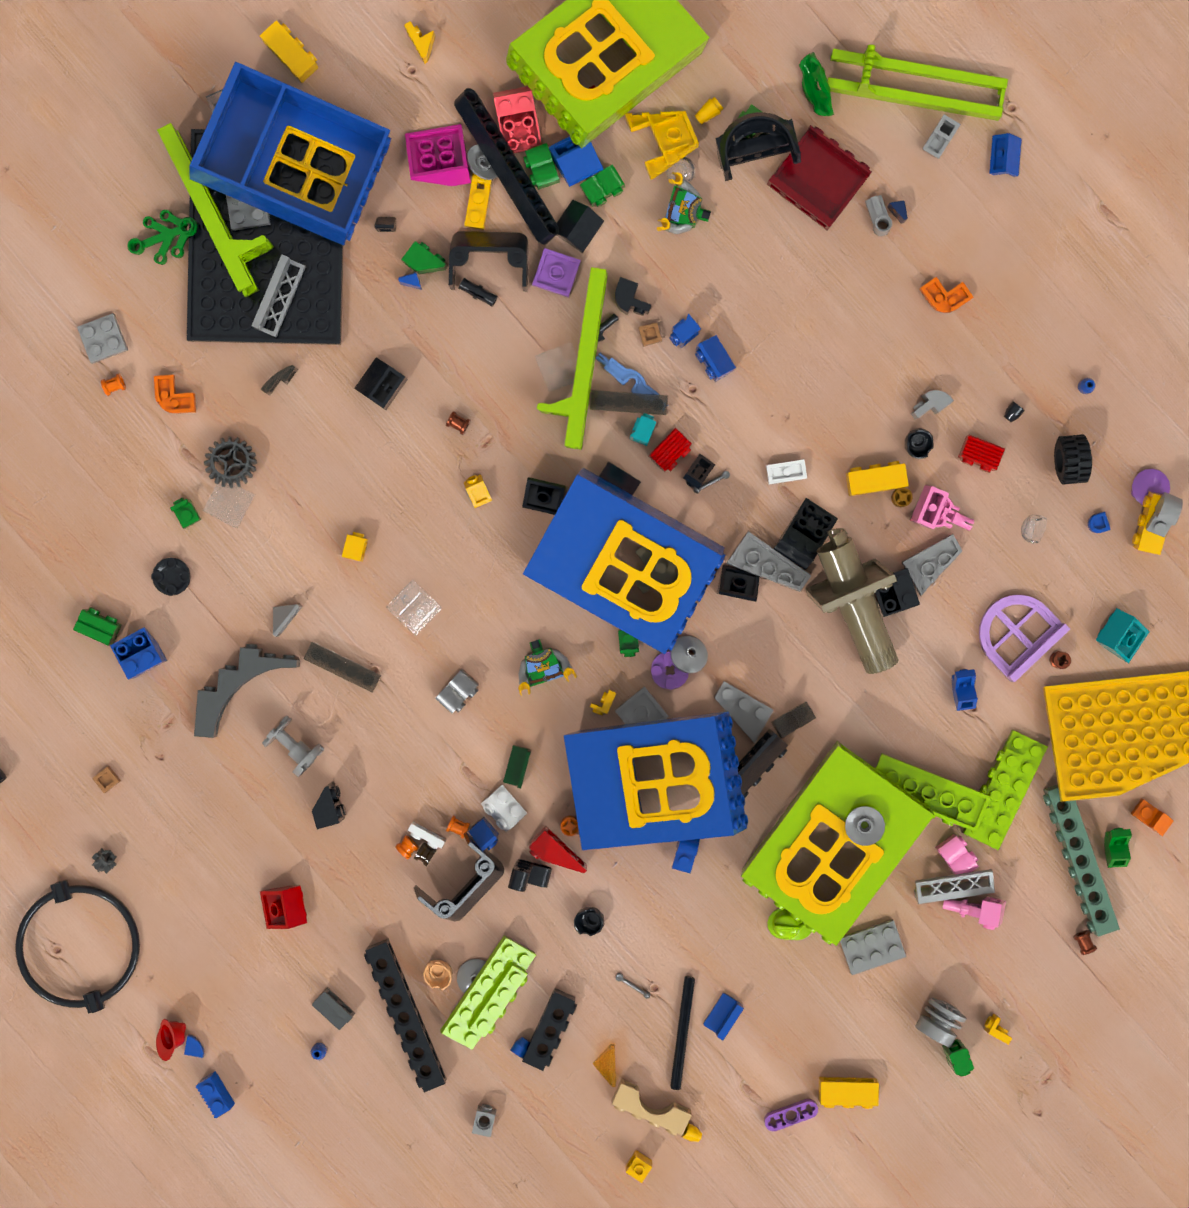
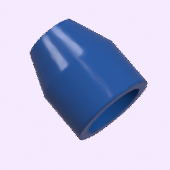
(1083, 388)
(318, 1047)
(520, 1047)

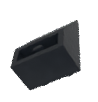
(805, 534)

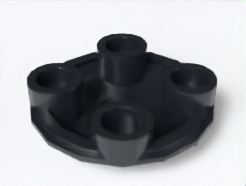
(171, 576)

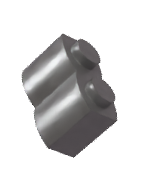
(457, 691)

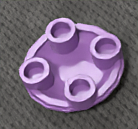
(1149, 480)

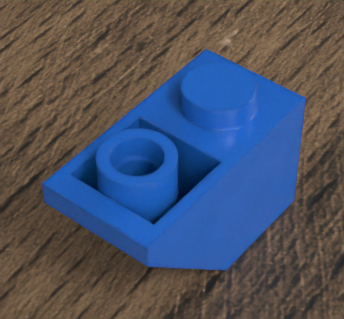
(484, 834)

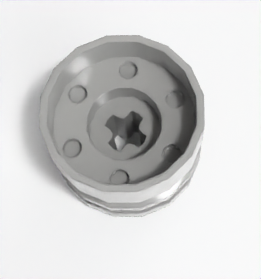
(940, 1022)

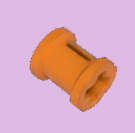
(113, 384)
(457, 826)

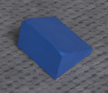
(410, 280)

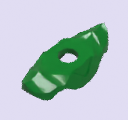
(814, 72)

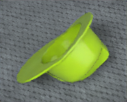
(785, 927)

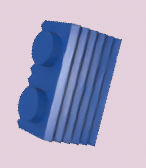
(215, 1094)

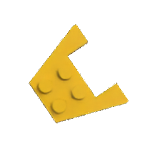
(672, 134)

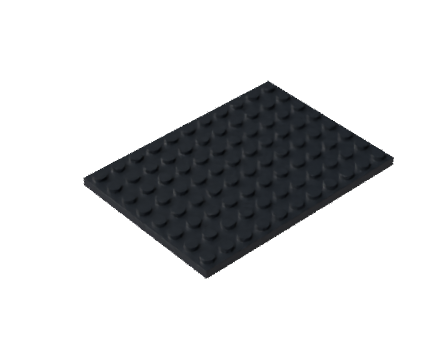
(223, 313)

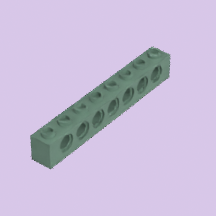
(1107, 921)

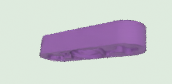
(779, 1125)

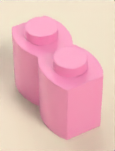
(957, 856)

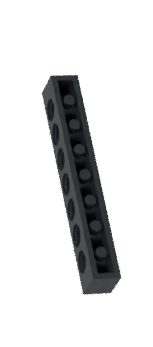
(424, 1080)

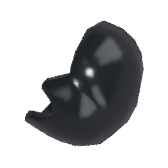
(919, 443)
(589, 921)

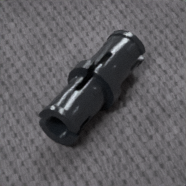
(478, 292)

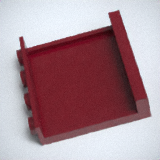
(823, 180)

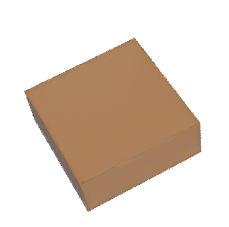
(650, 334)
(106, 779)

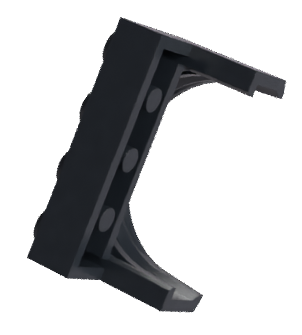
(763, 146)

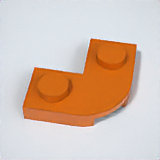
(945, 301)
(168, 399)

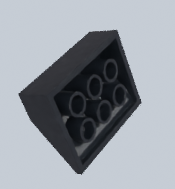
(760, 759)

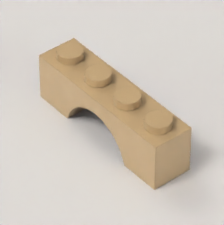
(672, 1118)

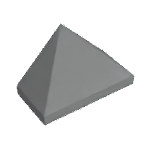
(283, 616)

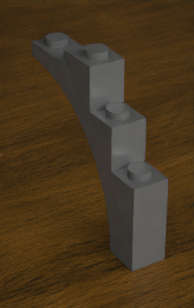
(213, 703)

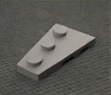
(931, 562)
(745, 710)

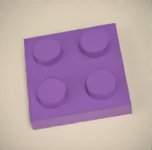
(556, 272)

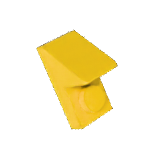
(422, 44)

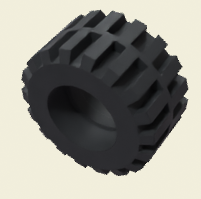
(1073, 459)

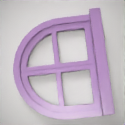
(1034, 650)

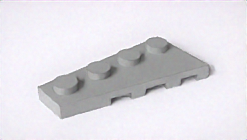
(762, 560)

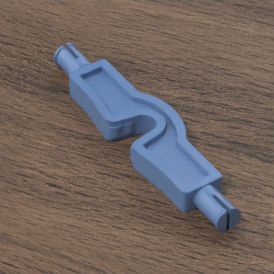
(623, 375)

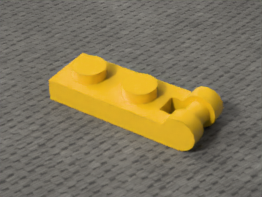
(477, 203)

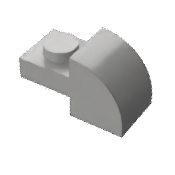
(941, 136)
(934, 400)
(1166, 514)

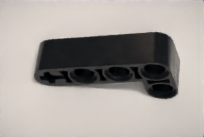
(529, 873)

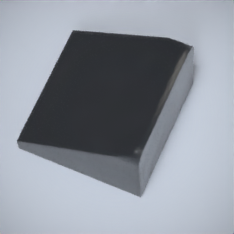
(385, 224)

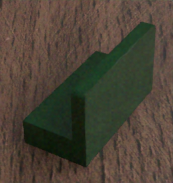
(517, 766)

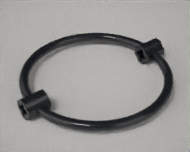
(94, 999)

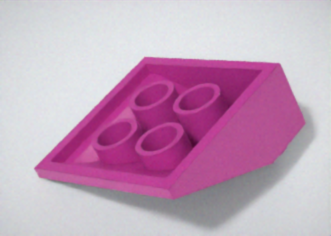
(438, 156)

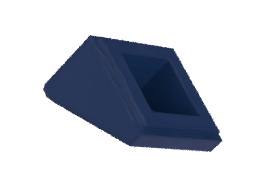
(898, 209)

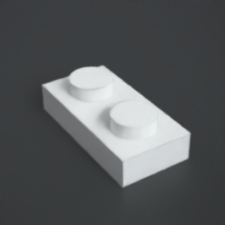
(786, 472)
(418, 832)

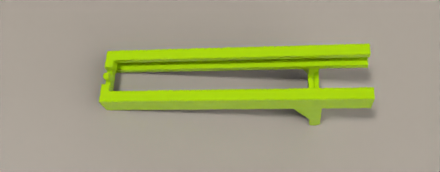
(872, 59)
(233, 252)
(577, 405)

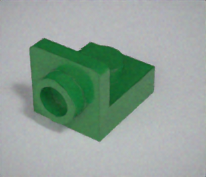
(185, 512)
(627, 644)

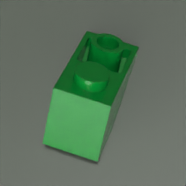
(423, 261)

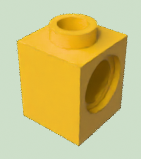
(355, 547)
(638, 1166)

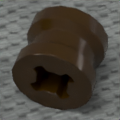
(425, 854)

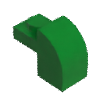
(1117, 848)

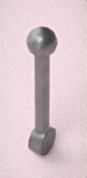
(725, 475)
(619, 977)

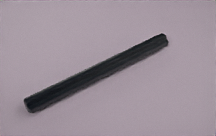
(682, 1032)

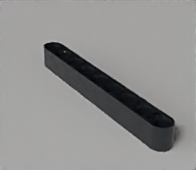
(506, 166)

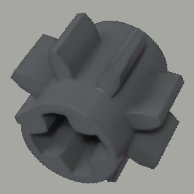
(104, 860)

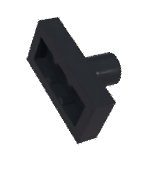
(698, 471)

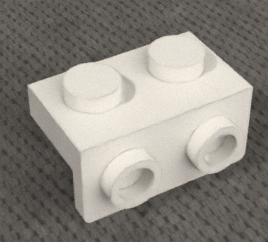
(503, 808)

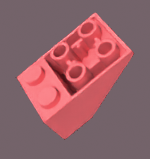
(518, 118)

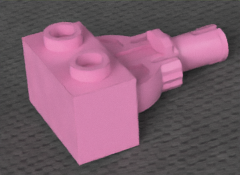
(935, 509)
(989, 913)

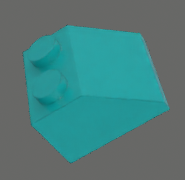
(1122, 635)

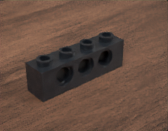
(558, 1000)

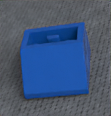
(575, 162)
(715, 358)
(138, 653)

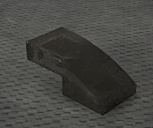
(284, 375)
(793, 719)

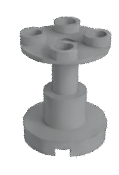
(298, 750)

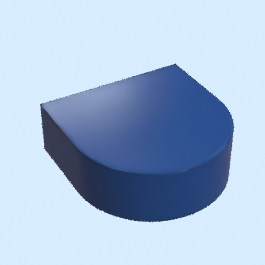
(1098, 523)

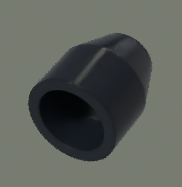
(1013, 412)

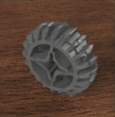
(238, 465)

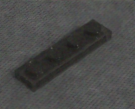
(628, 402)
(342, 667)

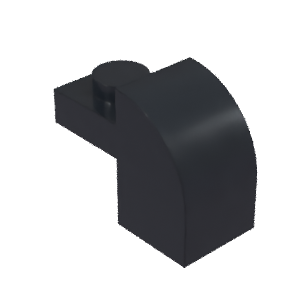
(625, 298)

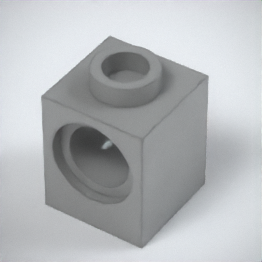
(481, 1128)

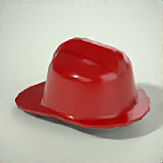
(169, 1038)

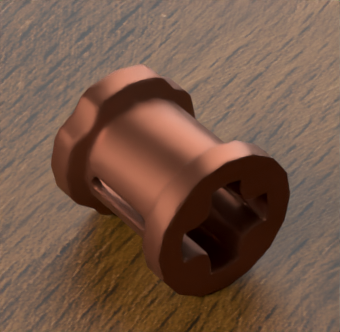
(458, 423)
(1064, 656)
(1085, 942)

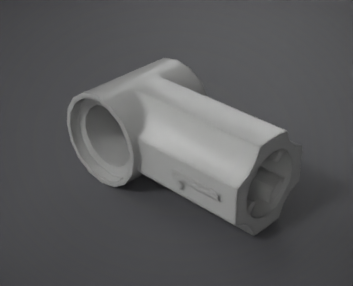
(878, 214)

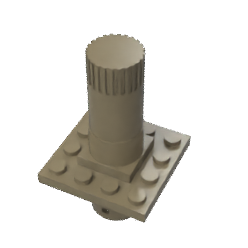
(852, 589)

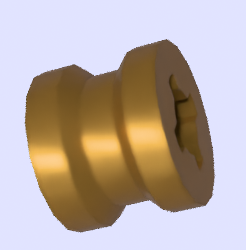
(905, 497)

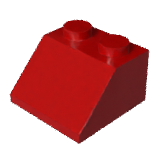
(283, 907)

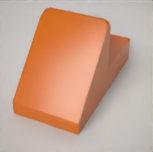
(1152, 817)

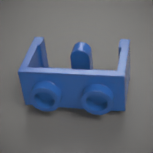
(684, 331)

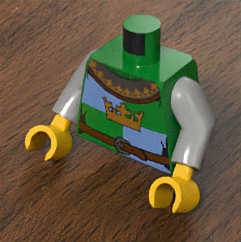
(683, 207)
(542, 667)

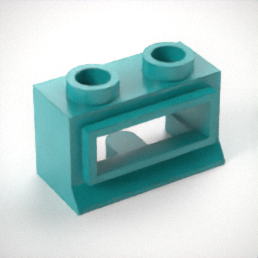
(643, 429)

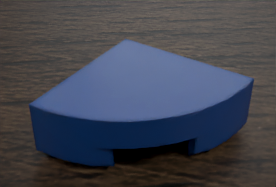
(193, 1047)

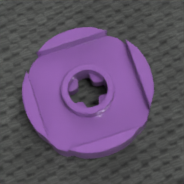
(658, 672)

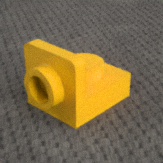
(477, 490)
(607, 700)
(999, 1032)

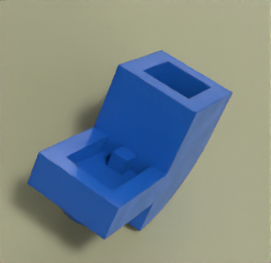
(964, 690)
(685, 855)

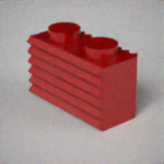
(670, 450)
(981, 453)

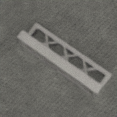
(271, 295)
(954, 889)

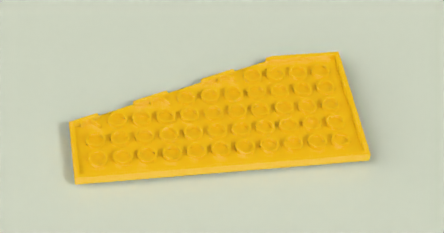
(1117, 733)

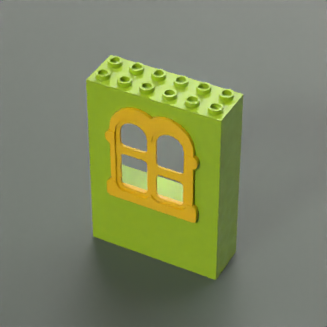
(655, 30)
(829, 795)

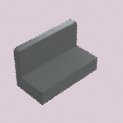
(333, 1008)

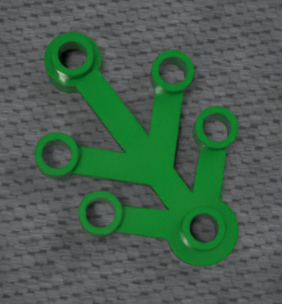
(166, 236)

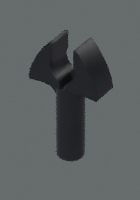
(605, 325)

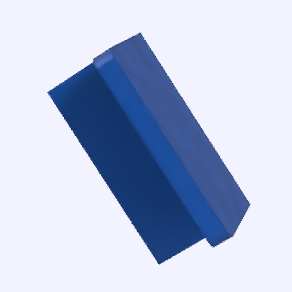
(1005, 154)
(723, 1015)

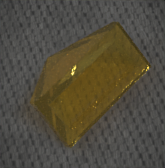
(606, 1065)

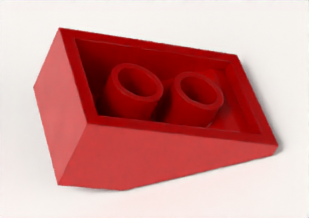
(555, 851)

